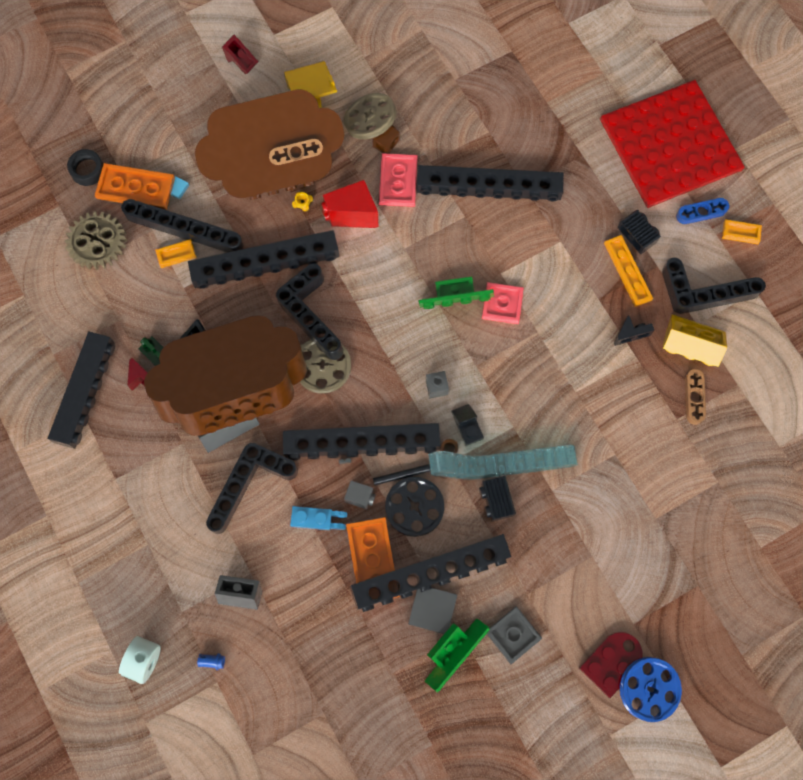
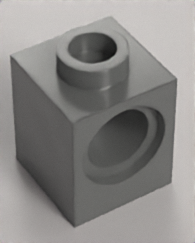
(437, 384)
(359, 495)

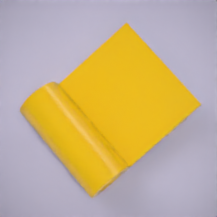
(312, 78)

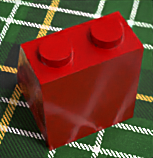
(350, 207)

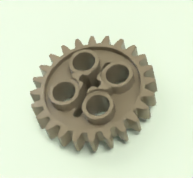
(87, 254)

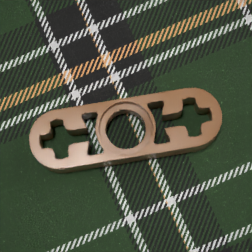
(310, 153)
(701, 410)

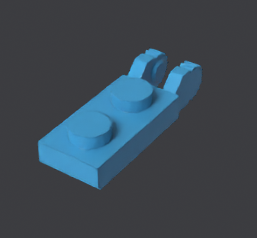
(316, 518)

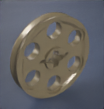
(370, 116)
(328, 371)

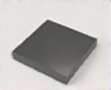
(433, 610)
(513, 635)

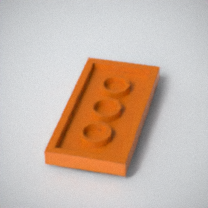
(126, 183)
(371, 552)

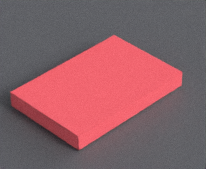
(398, 180)

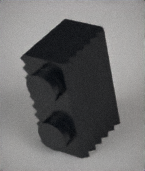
(639, 231)
(497, 499)

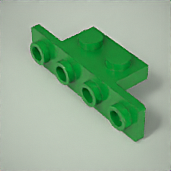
(455, 291)
(452, 651)

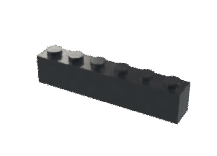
(82, 390)

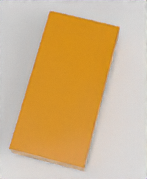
(741, 231)
(175, 253)

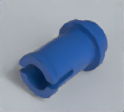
(211, 661)

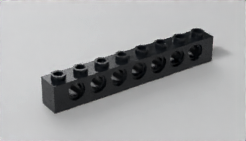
(498, 177)
(254, 255)
(293, 438)
(497, 546)

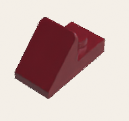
(239, 54)
(136, 374)

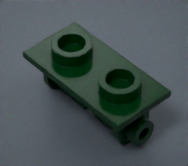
(151, 349)

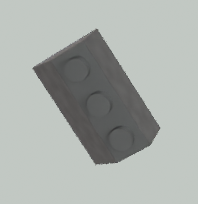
(216, 439)

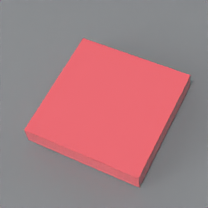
(504, 305)

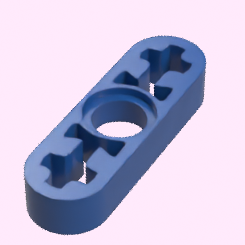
(708, 205)

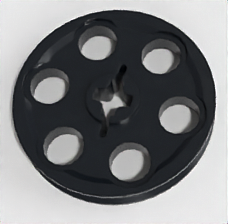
(416, 497)

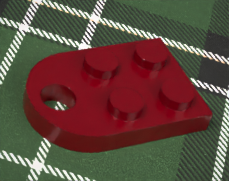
(610, 661)

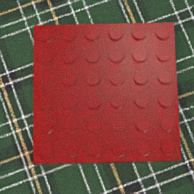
(671, 143)

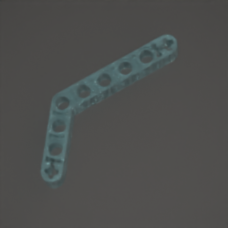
(470, 467)

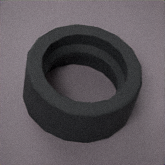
(79, 156)

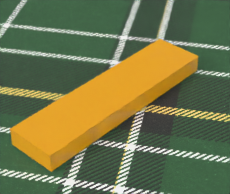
(628, 270)

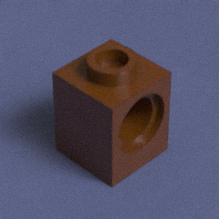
(387, 140)

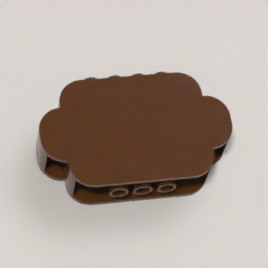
(248, 131)
(226, 375)

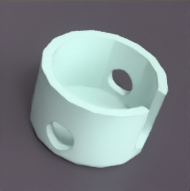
(138, 658)

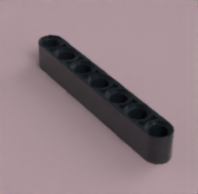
(176, 221)

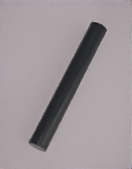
(401, 474)

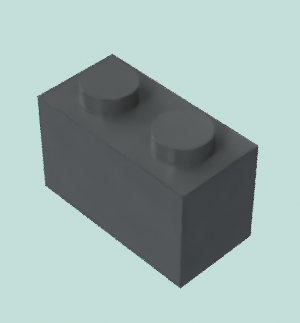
(238, 592)

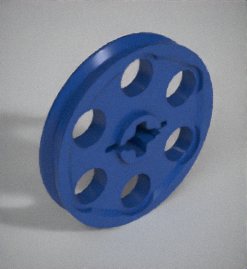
(649, 698)

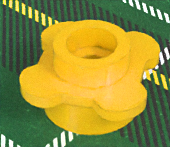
(302, 196)

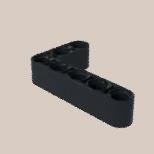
(708, 294)
(305, 315)
(244, 481)

